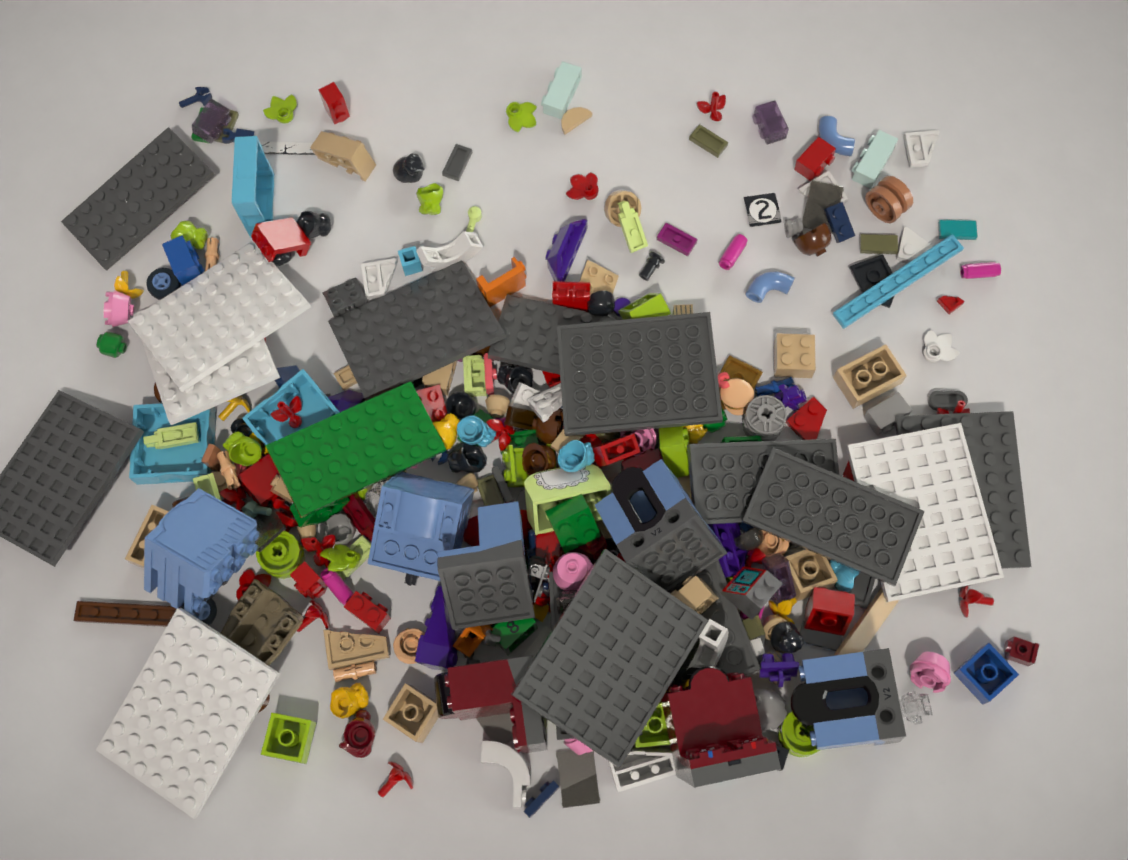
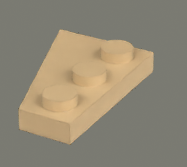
(350, 648)

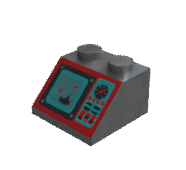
(751, 590)

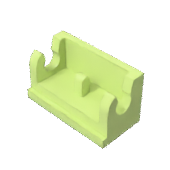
(474, 376)

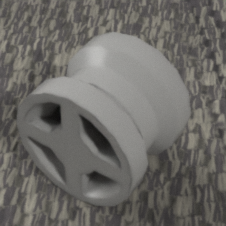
(793, 227)

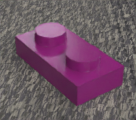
(677, 239)

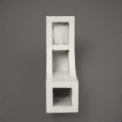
(462, 248)
(711, 644)
(503, 755)

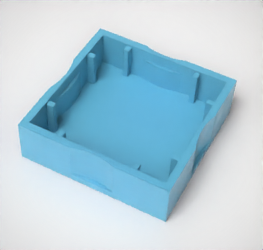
(252, 183)
(314, 409)
(172, 463)

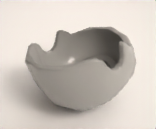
(341, 527)

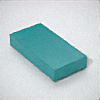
(959, 228)

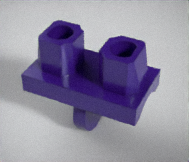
(791, 396)
(778, 671)

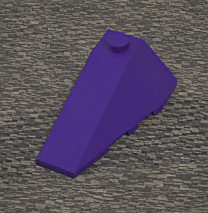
(436, 646)

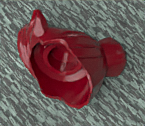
(359, 735)

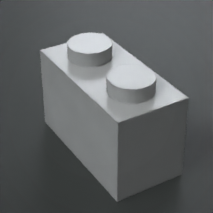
(882, 416)

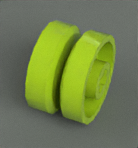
(283, 565)
(791, 739)

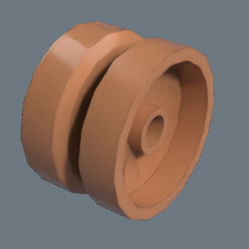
(889, 199)

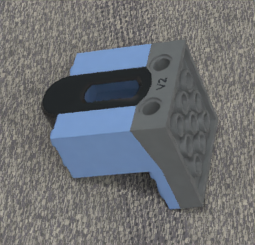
(658, 526)
(491, 579)
(849, 700)

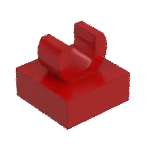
(288, 520)

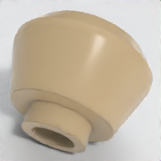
(497, 405)
(468, 480)
(770, 622)

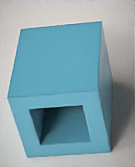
(410, 261)

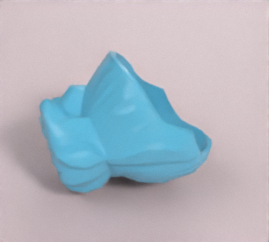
(474, 431)
(575, 456)
(844, 575)

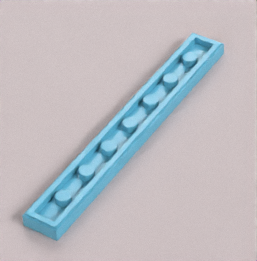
(898, 281)

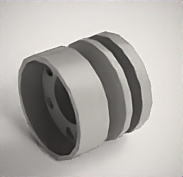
(757, 425)

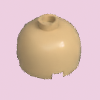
(611, 205)

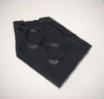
(870, 273)

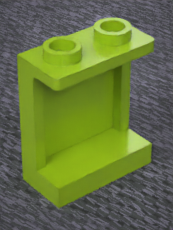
(514, 471)

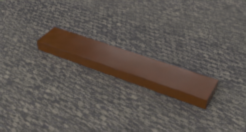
(123, 613)

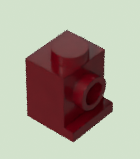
(1013, 653)

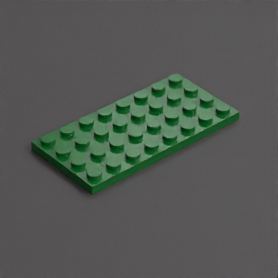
(355, 449)

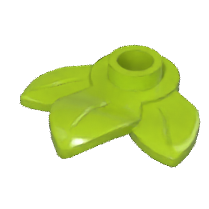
(280, 108)
(522, 117)
(341, 557)

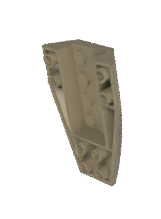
(262, 622)

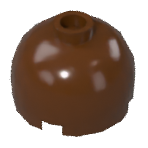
(814, 241)
(550, 429)

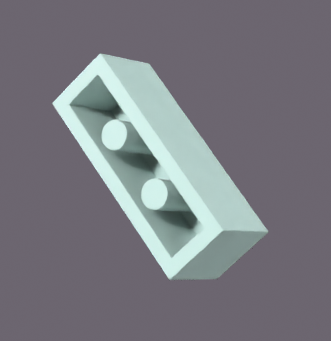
(561, 90)
(874, 158)

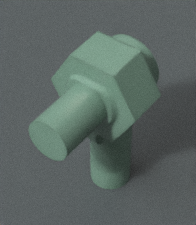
(252, 509)

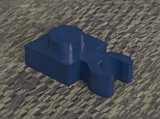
(239, 133)

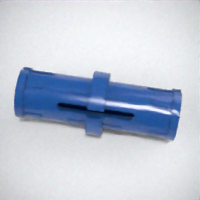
(773, 387)

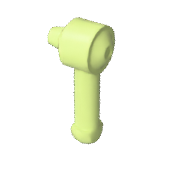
(474, 215)

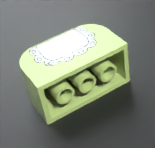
(556, 486)

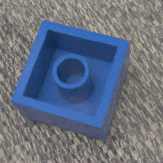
(183, 259)
(986, 673)

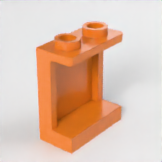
(505, 284)

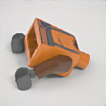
(472, 637)

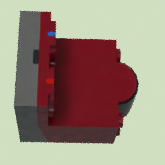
(486, 691)
(716, 727)

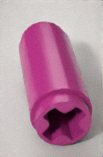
(733, 252)
(980, 270)
(336, 585)

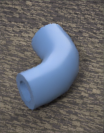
(829, 133)
(769, 281)

